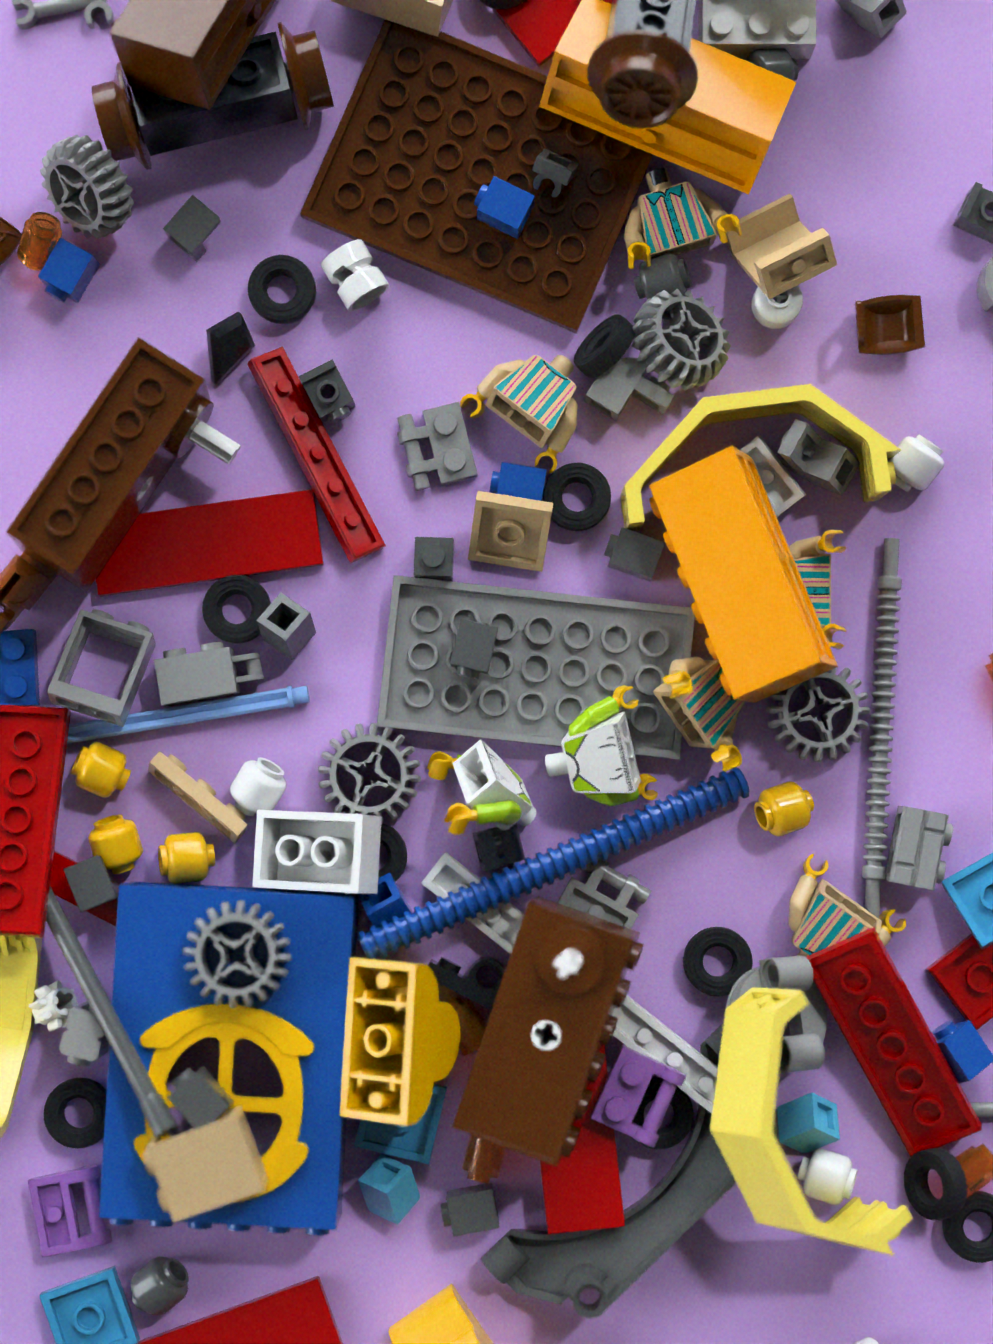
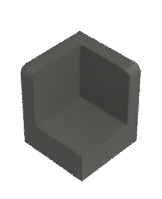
(192, 227)
(91, 883)

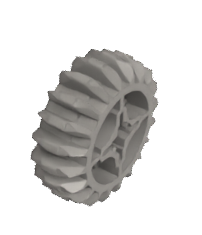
(87, 186)
(675, 347)
(824, 726)
(382, 743)
(222, 943)

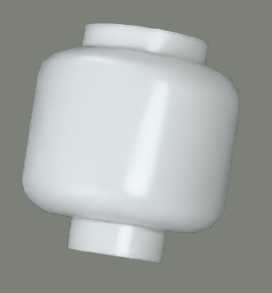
(772, 313)
(917, 463)
(258, 786)
(827, 1176)

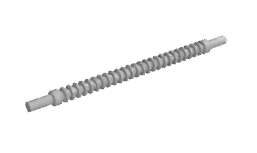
(889, 584)

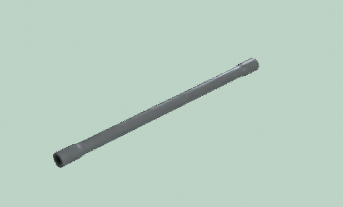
(150, 1100)

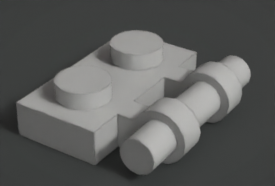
(449, 445)
(590, 901)

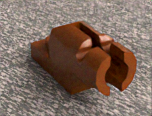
(21, 587)

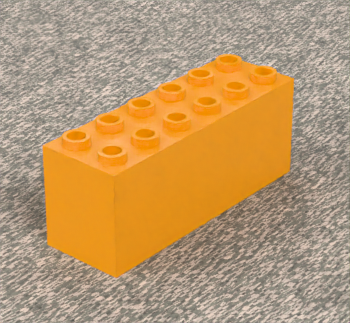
(715, 134)
(741, 576)

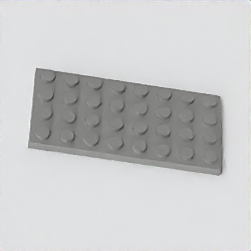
(545, 668)

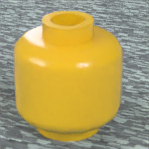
(100, 769)
(784, 808)
(116, 843)
(185, 857)

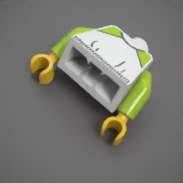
(602, 755)
(488, 787)

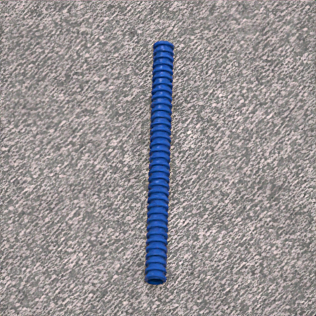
(554, 864)

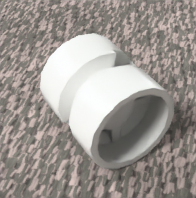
(356, 277)

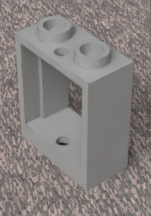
(90, 702)

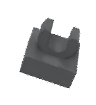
(554, 167)

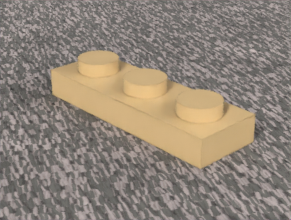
(198, 796)

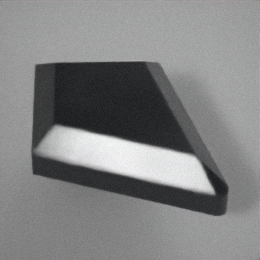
(227, 346)

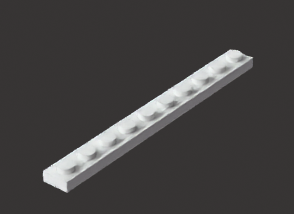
(635, 1025)

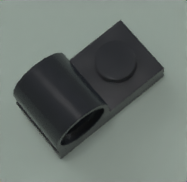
(498, 847)
(468, 986)

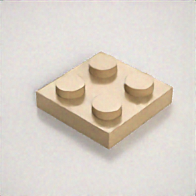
(510, 531)

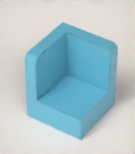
(808, 1123)
(389, 1189)

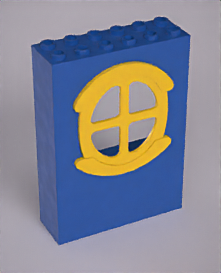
(295, 1026)

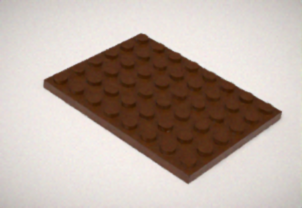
(435, 127)

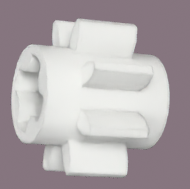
(53, 1005)

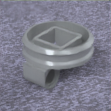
(808, 1027)

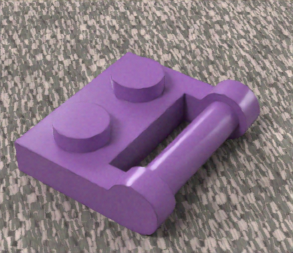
(625, 1091)
(57, 1214)

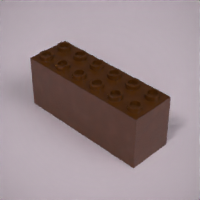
(185, 45)

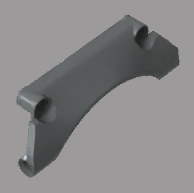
(615, 1257)

